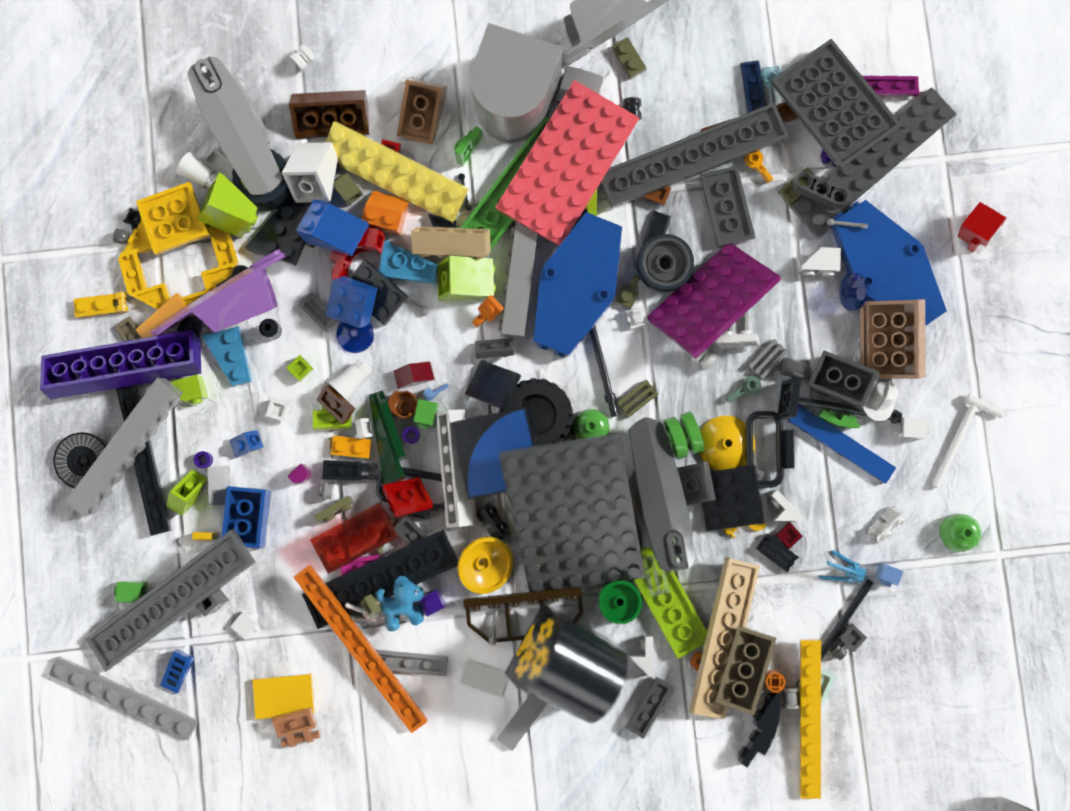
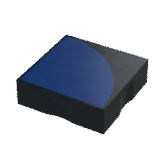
(481, 440)

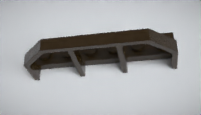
(513, 599)

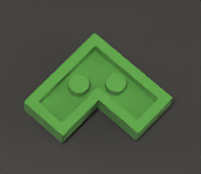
(466, 146)

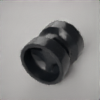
(633, 105)

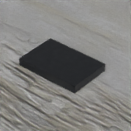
(493, 384)

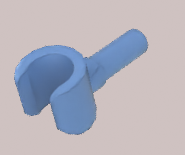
(429, 395)

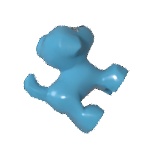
(402, 603)

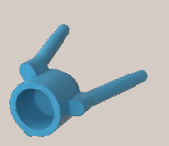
(853, 571)

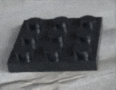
(736, 501)

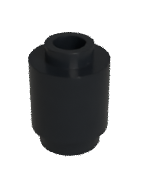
(274, 333)

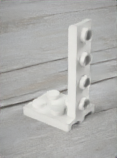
(739, 335)

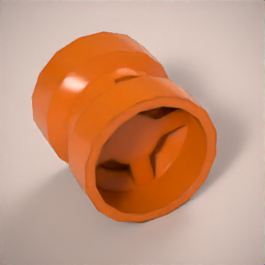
(776, 678)

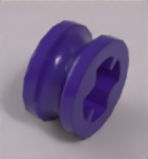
(407, 431)
(197, 462)

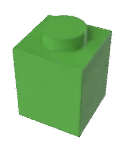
(426, 413)
(129, 590)

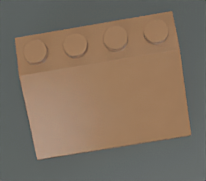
(893, 338)

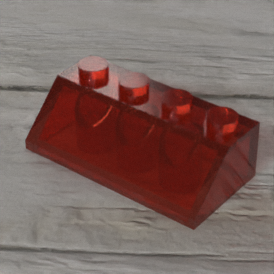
(354, 537)

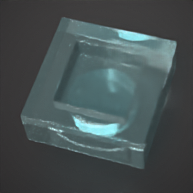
(769, 73)

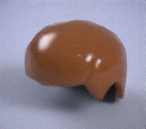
(402, 404)

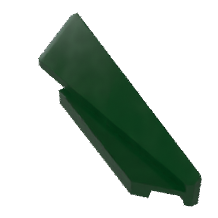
(387, 439)

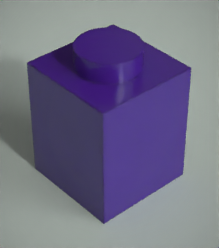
(432, 602)

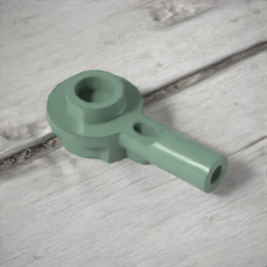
(750, 386)

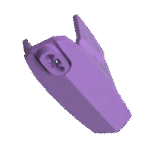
(234, 300)

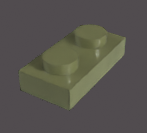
(628, 58)
(328, 514)

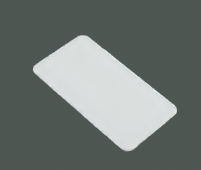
(484, 678)

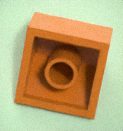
(385, 212)

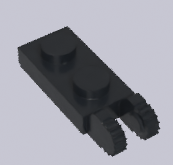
(346, 470)

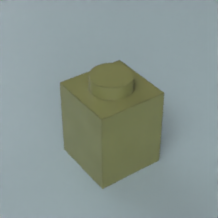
(347, 189)

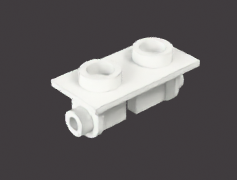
(892, 519)

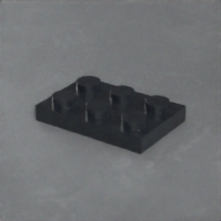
(388, 296)

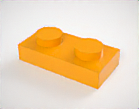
(351, 447)

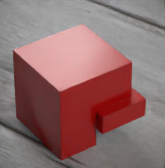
(980, 226)

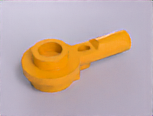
(755, 161)

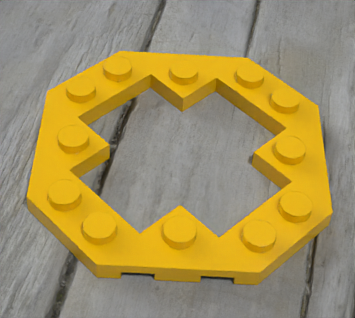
(159, 294)

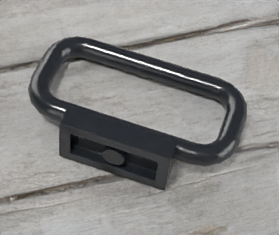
(784, 446)
(415, 473)

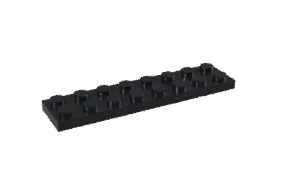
(415, 561)

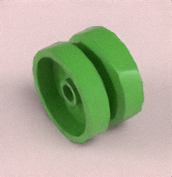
(684, 435)

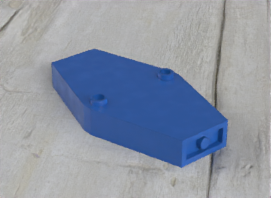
(887, 259)
(577, 284)

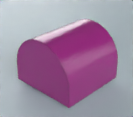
(300, 474)

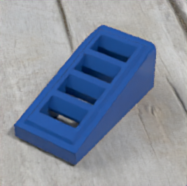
(188, 659)

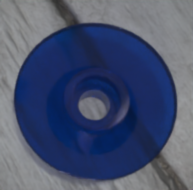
(853, 291)
(358, 343)

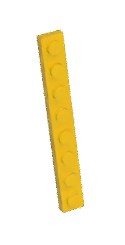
(810, 718)

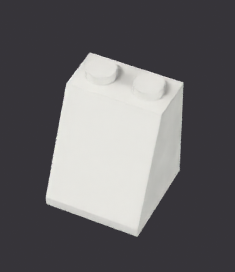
(311, 172)

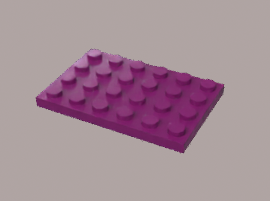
(713, 299)

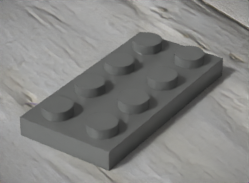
(727, 206)

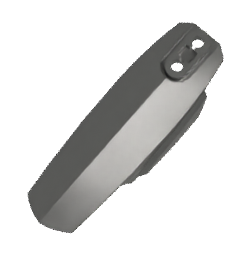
(659, 497)

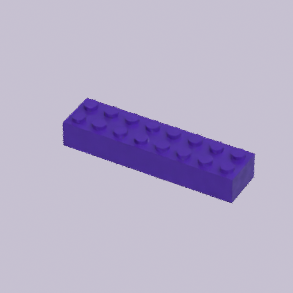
(120, 364)

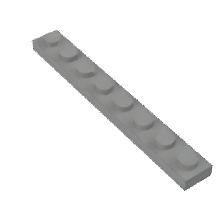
(123, 697)

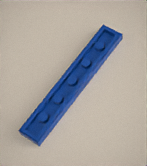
(843, 444)

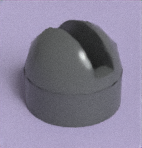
(120, 236)

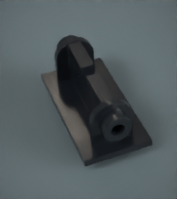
(489, 514)

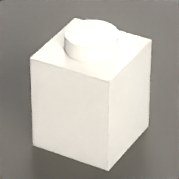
(913, 428)

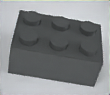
(844, 380)

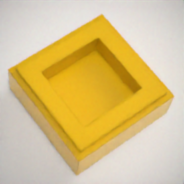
(204, 536)

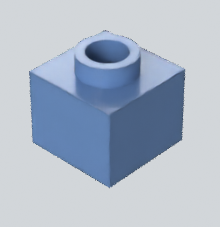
(888, 575)

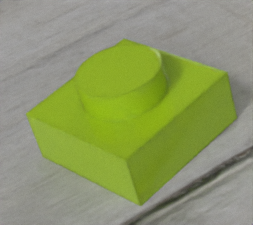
(300, 368)

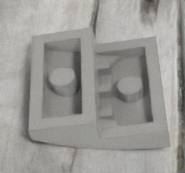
(586, 78)

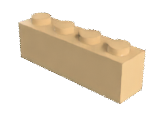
(451, 242)

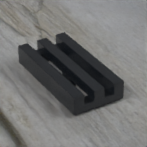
(790, 562)

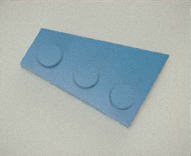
(403, 265)
(230, 354)

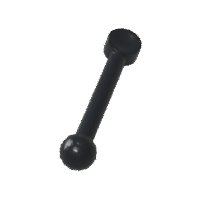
(461, 177)

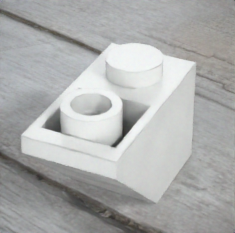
(824, 262)

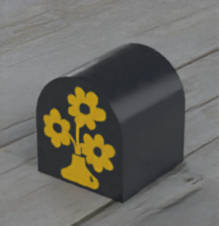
(569, 666)

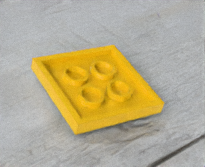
(172, 218)

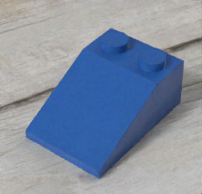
(331, 228)

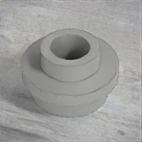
(325, 491)

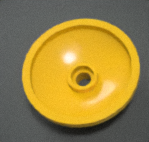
(715, 451)
(492, 571)

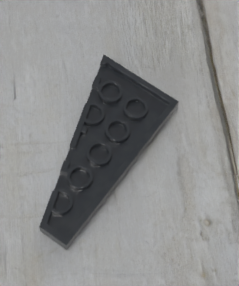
(281, 232)

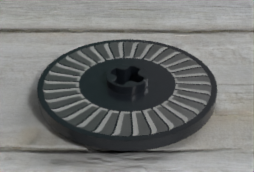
(72, 450)

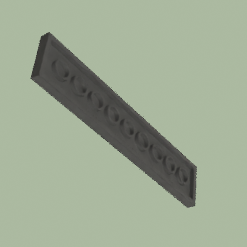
(918, 124)
(694, 155)
(170, 600)

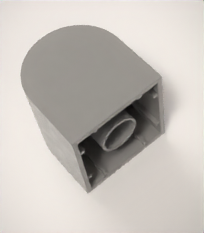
(514, 82)

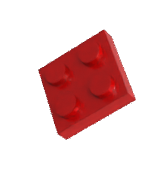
(407, 496)

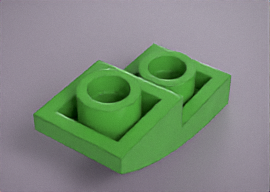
(843, 420)

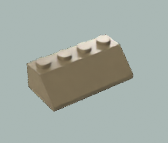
(746, 670)

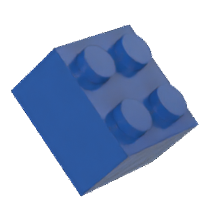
(351, 301)

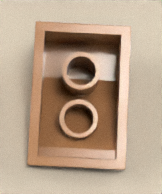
(421, 110)

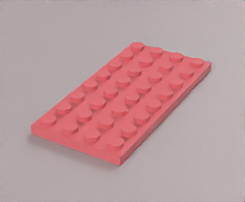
(567, 163)

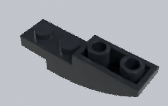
(767, 722)

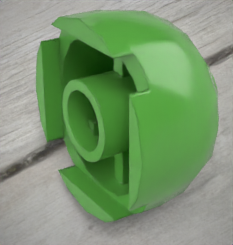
(590, 424)
(960, 532)

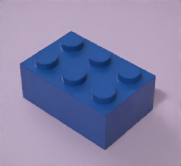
(248, 514)

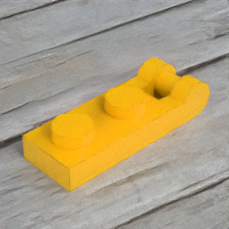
(100, 305)

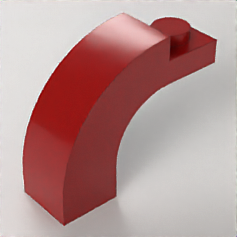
(371, 242)

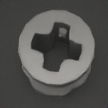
(790, 697)

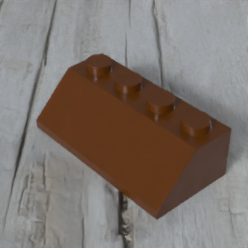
(315, 112)

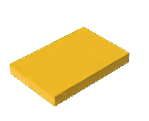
(282, 695)

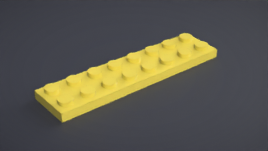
(396, 173)

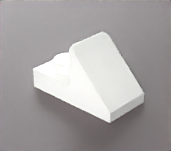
(788, 512)
(645, 660)

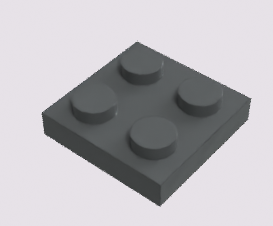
(696, 483)

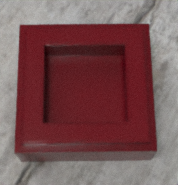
(788, 535)

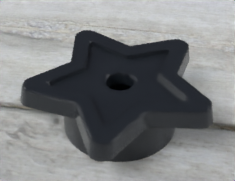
(130, 218)

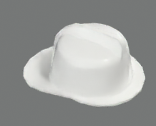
(882, 400)

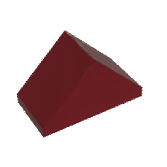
(413, 374)

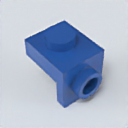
(246, 443)

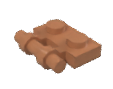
(293, 723)

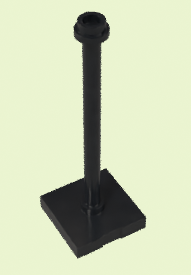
(790, 400)

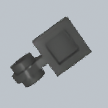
(851, 639)

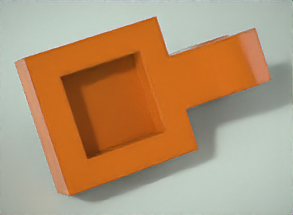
(488, 310)

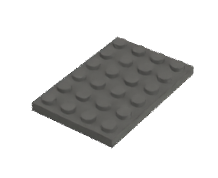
(835, 103)

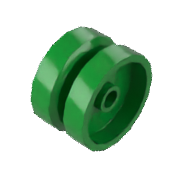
(613, 611)

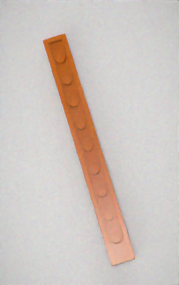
(360, 648)

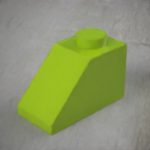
(192, 388)
(186, 492)

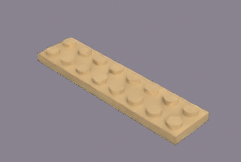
(729, 612)

